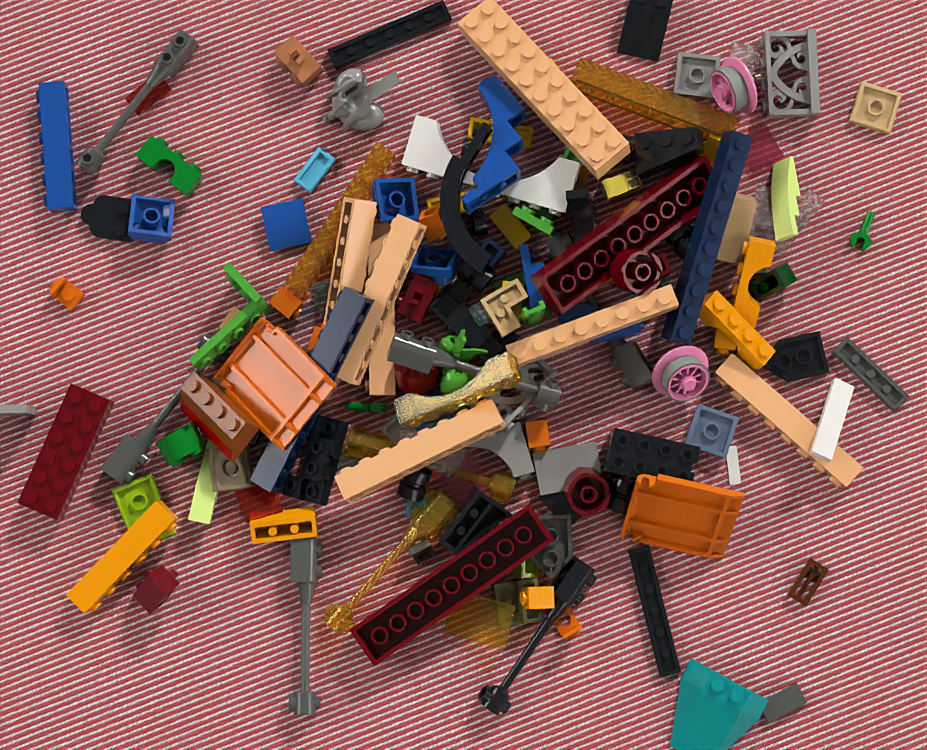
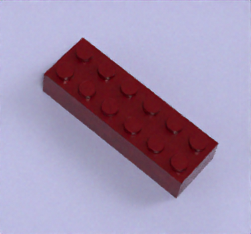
(66, 452)

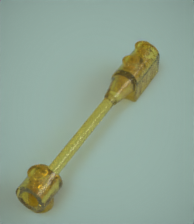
(362, 445)
(425, 522)

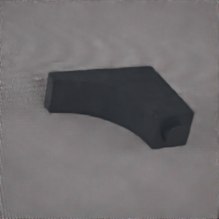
(582, 213)

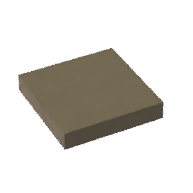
(228, 474)

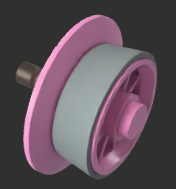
(734, 86)
(681, 373)

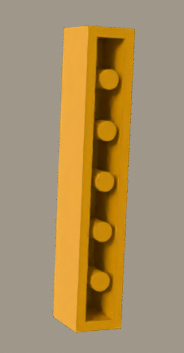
(122, 556)

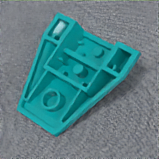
(712, 710)

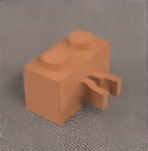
(297, 61)

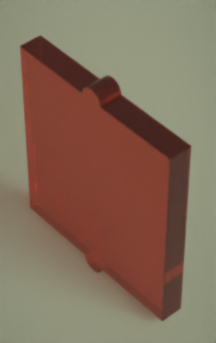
(257, 502)

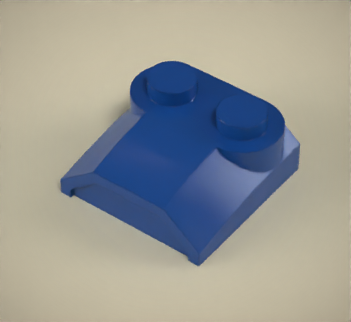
(395, 197)
(151, 219)
(437, 263)

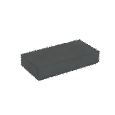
(783, 702)

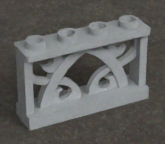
(808, 50)
(505, 403)

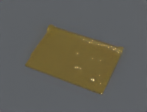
(481, 621)

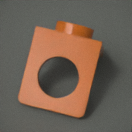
(570, 630)

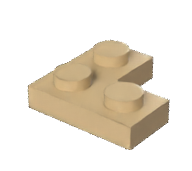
(499, 306)

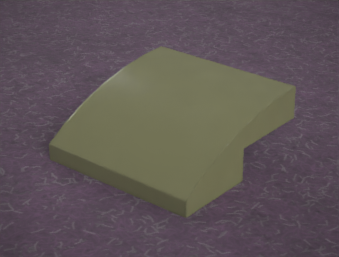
(510, 593)

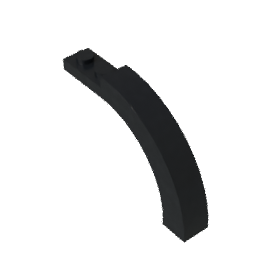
(450, 209)

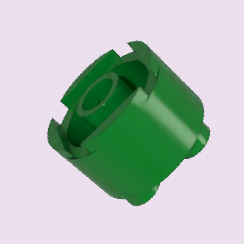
(181, 443)

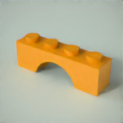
(757, 255)
(751, 346)

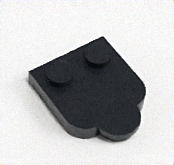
(108, 218)

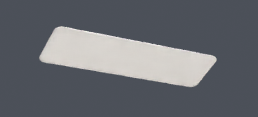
(733, 466)

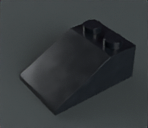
(644, 28)

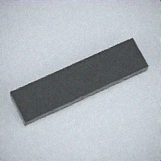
(870, 374)

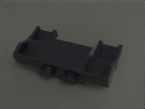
(456, 316)
(319, 462)

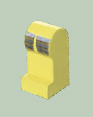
(620, 185)

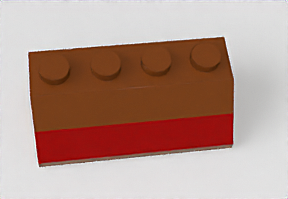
(216, 415)

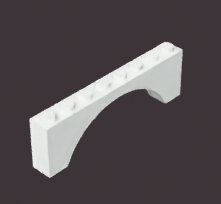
(547, 189)

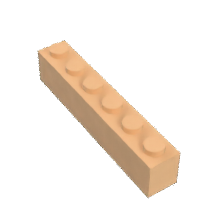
(351, 248)

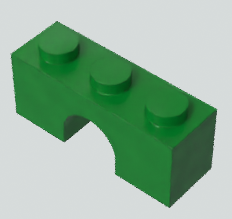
(156, 153)

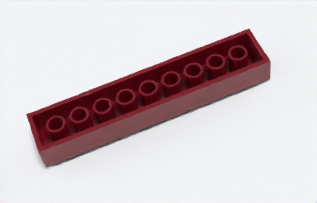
(636, 226)
(452, 584)

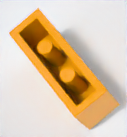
(285, 526)

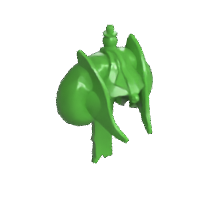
(454, 378)

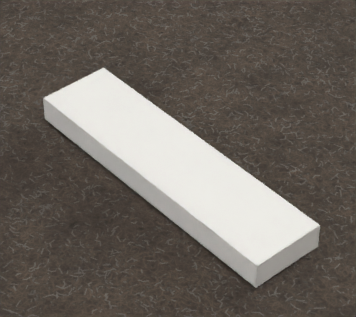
(831, 420)

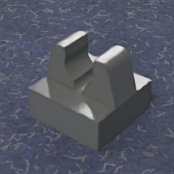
(422, 550)

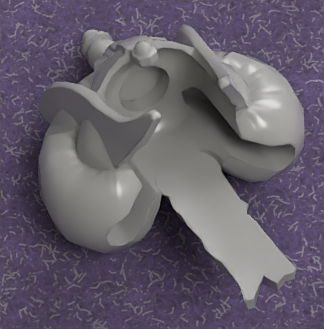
(354, 102)

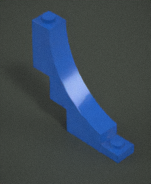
(498, 169)
(577, 311)

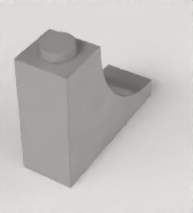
(511, 449)

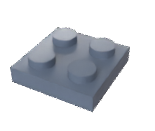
(711, 430)

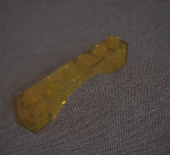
(497, 374)

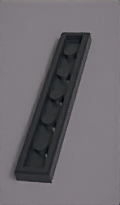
(389, 35)
(654, 611)

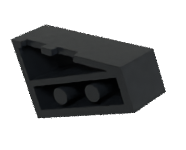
(664, 148)
(471, 520)

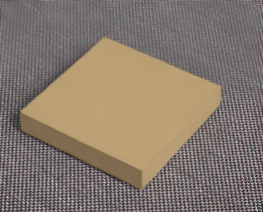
(875, 107)

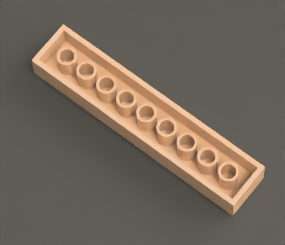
(544, 88)

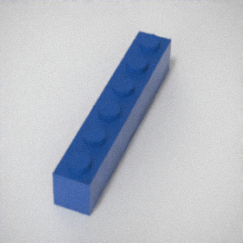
(57, 147)

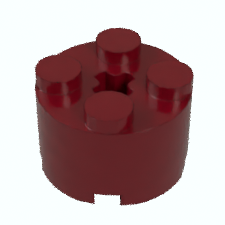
(636, 271)
(416, 381)
(584, 479)

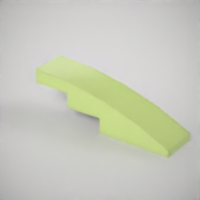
(783, 199)
(204, 497)

